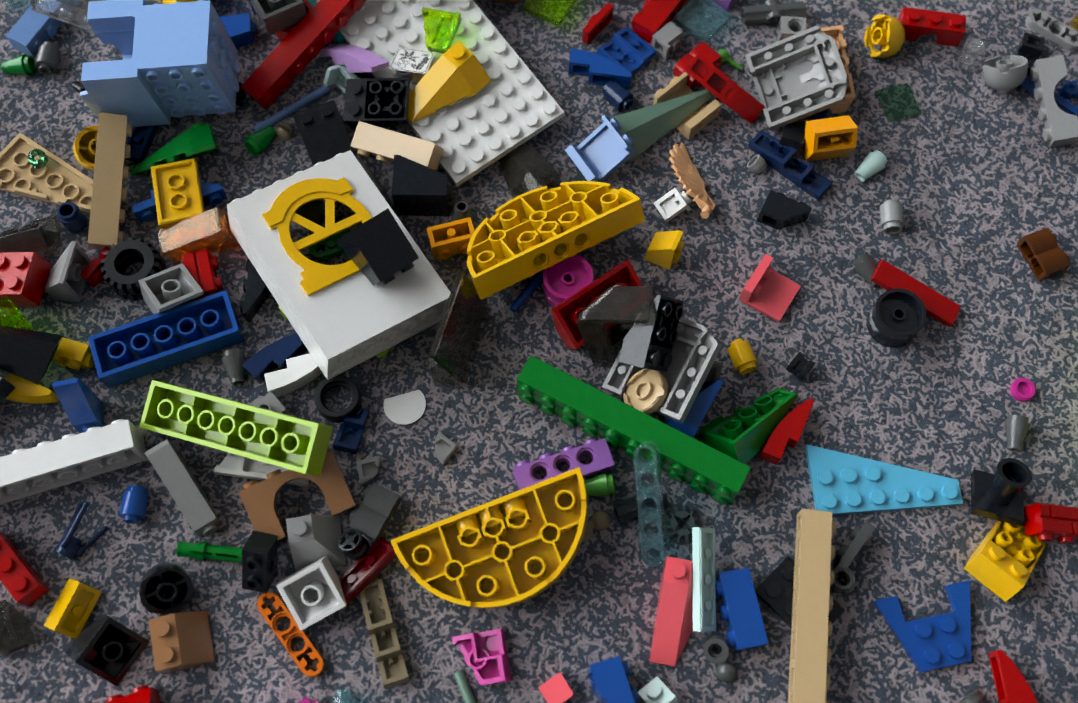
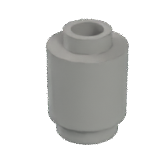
(891, 217)

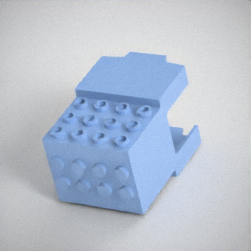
(172, 61)

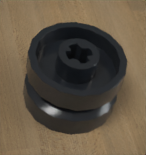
(896, 318)

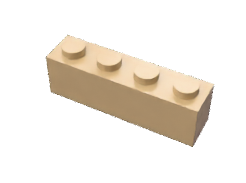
(387, 143)

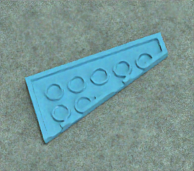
(863, 485)

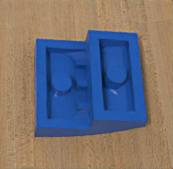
(627, 50)

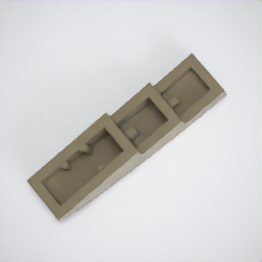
(383, 635)

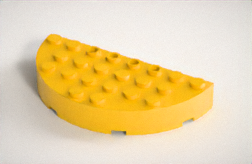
(546, 229)
(503, 547)

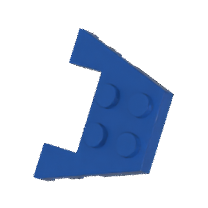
(937, 639)

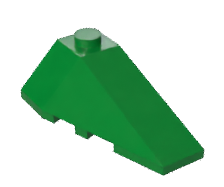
(749, 428)

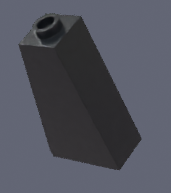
(27, 352)

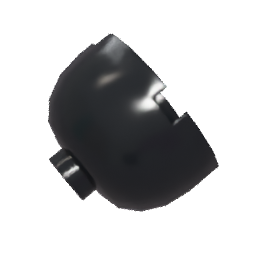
(165, 589)

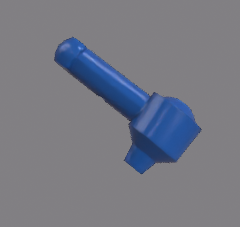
(1069, 90)

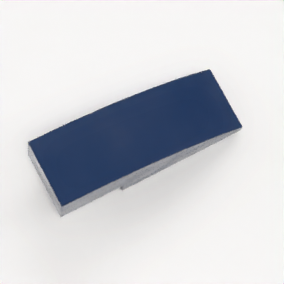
(274, 357)

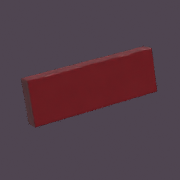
(366, 569)

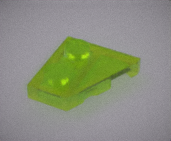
(440, 29)

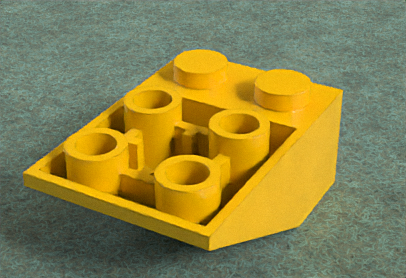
(1005, 559)

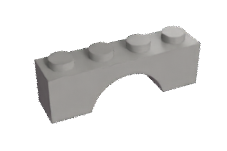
(1059, 126)

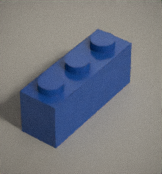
(741, 610)

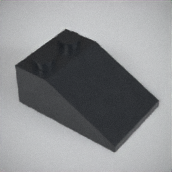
(323, 132)

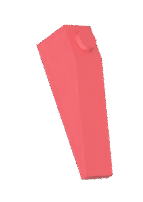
(673, 612)

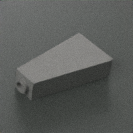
(184, 488)

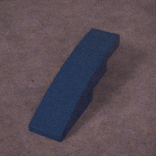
(788, 164)

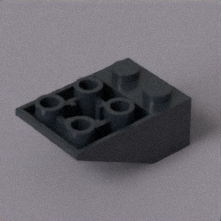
(376, 101)
(652, 343)

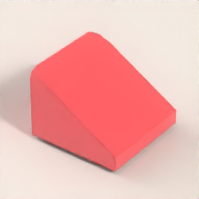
(556, 690)

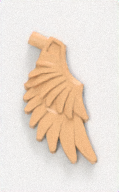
(691, 179)

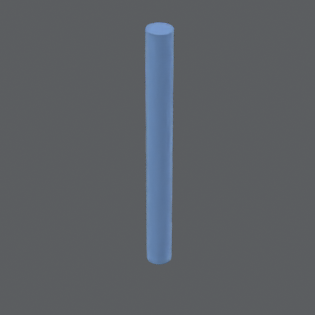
(293, 108)

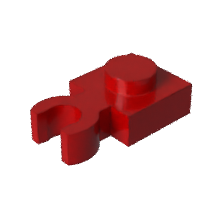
(92, 273)

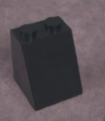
(420, 190)
(379, 248)

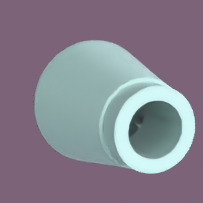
(871, 165)

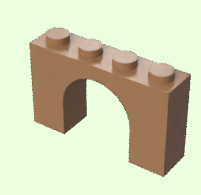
(261, 497)

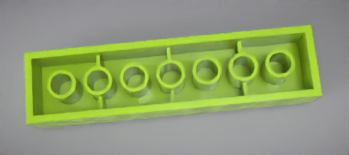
(236, 427)

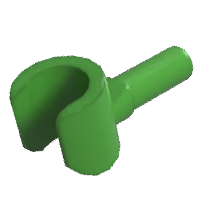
(726, 58)

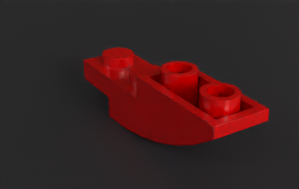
(724, 88)

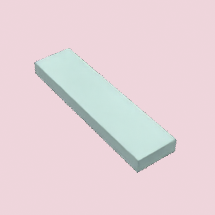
(704, 579)

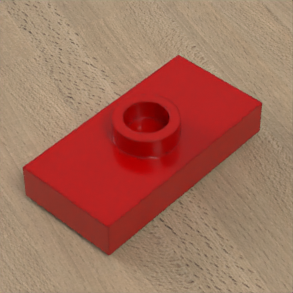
(597, 23)

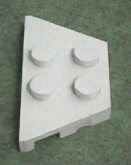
(248, 468)

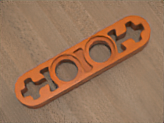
(286, 637)

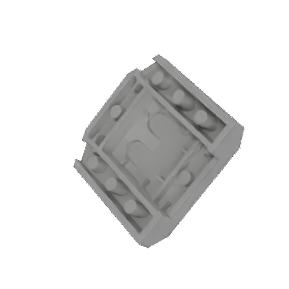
(798, 76)
(690, 364)

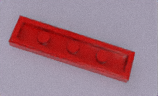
(936, 304)

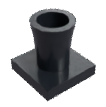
(1001, 494)

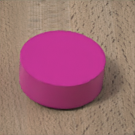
(1022, 389)

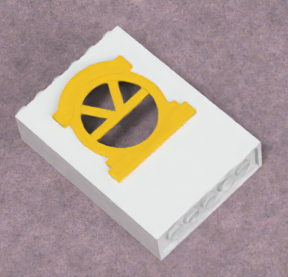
(334, 305)

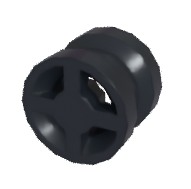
(800, 366)
(353, 544)

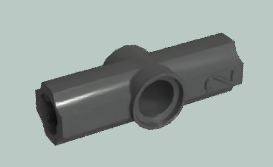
(771, 12)

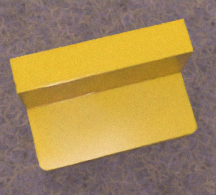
(72, 608)

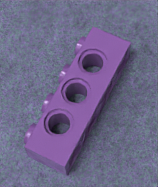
(595, 449)

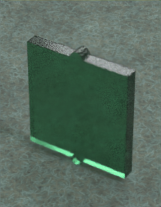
(898, 102)

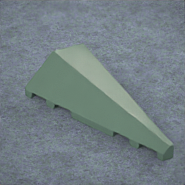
(658, 120)

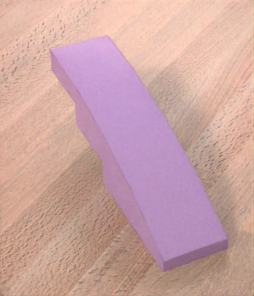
(354, 57)

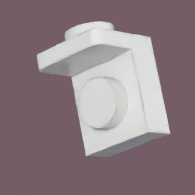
(673, 204)

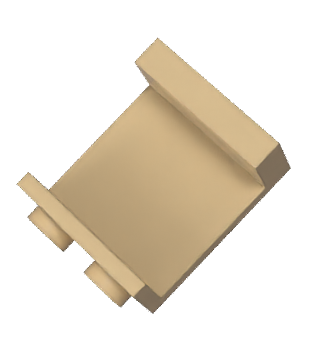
(696, 120)

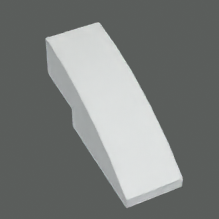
(298, 373)

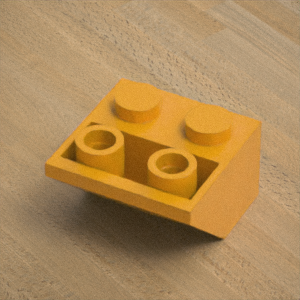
(829, 138)

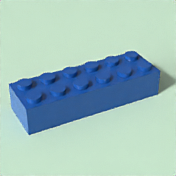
(165, 339)

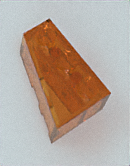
(201, 232)

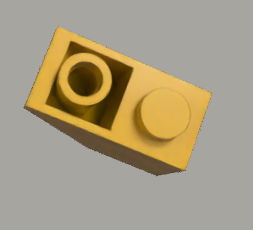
(665, 248)

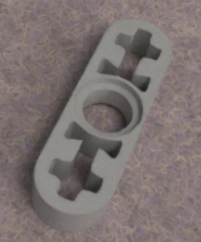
(1038, 26)

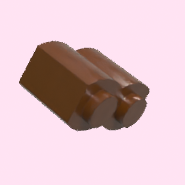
(1043, 254)

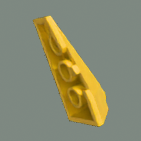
(451, 78)

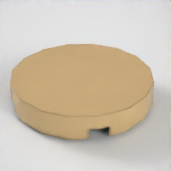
(646, 391)

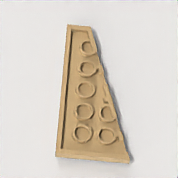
(53, 183)

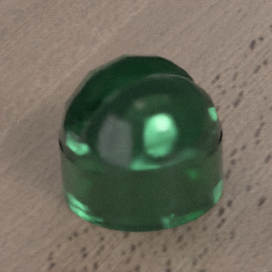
(41, 162)

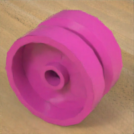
(566, 279)

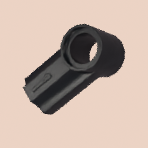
(628, 510)

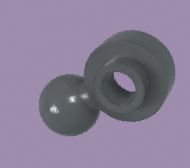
(725, 670)

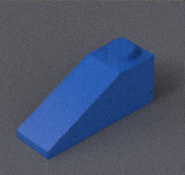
(80, 404)
(698, 410)

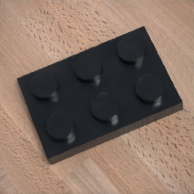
(777, 593)

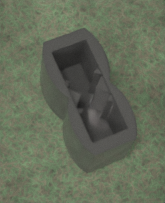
(375, 511)

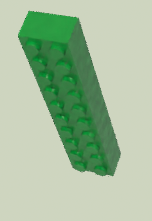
(627, 428)

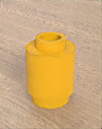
(742, 356)

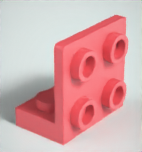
(769, 290)

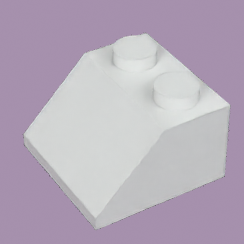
(312, 593)

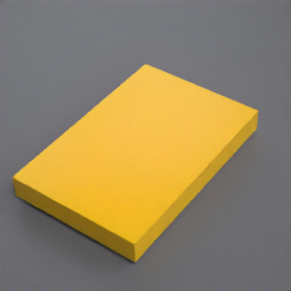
(177, 191)

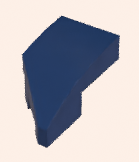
(351, 432)

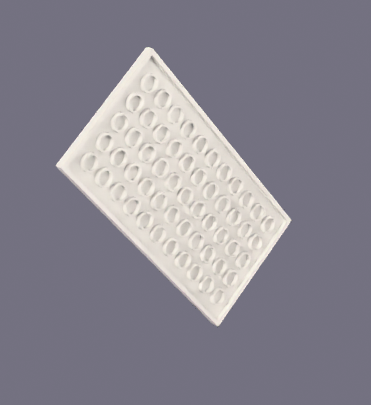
(475, 128)

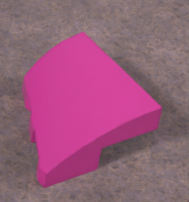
(489, 665)

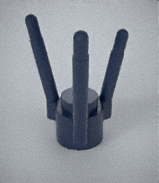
(69, 544)

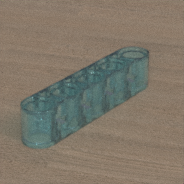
(649, 515)

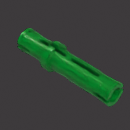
(211, 552)

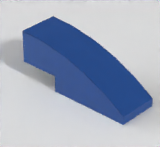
(598, 68)

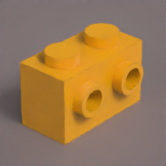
(450, 238)

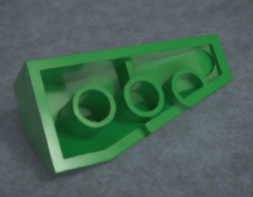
(188, 145)

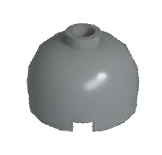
(1005, 73)

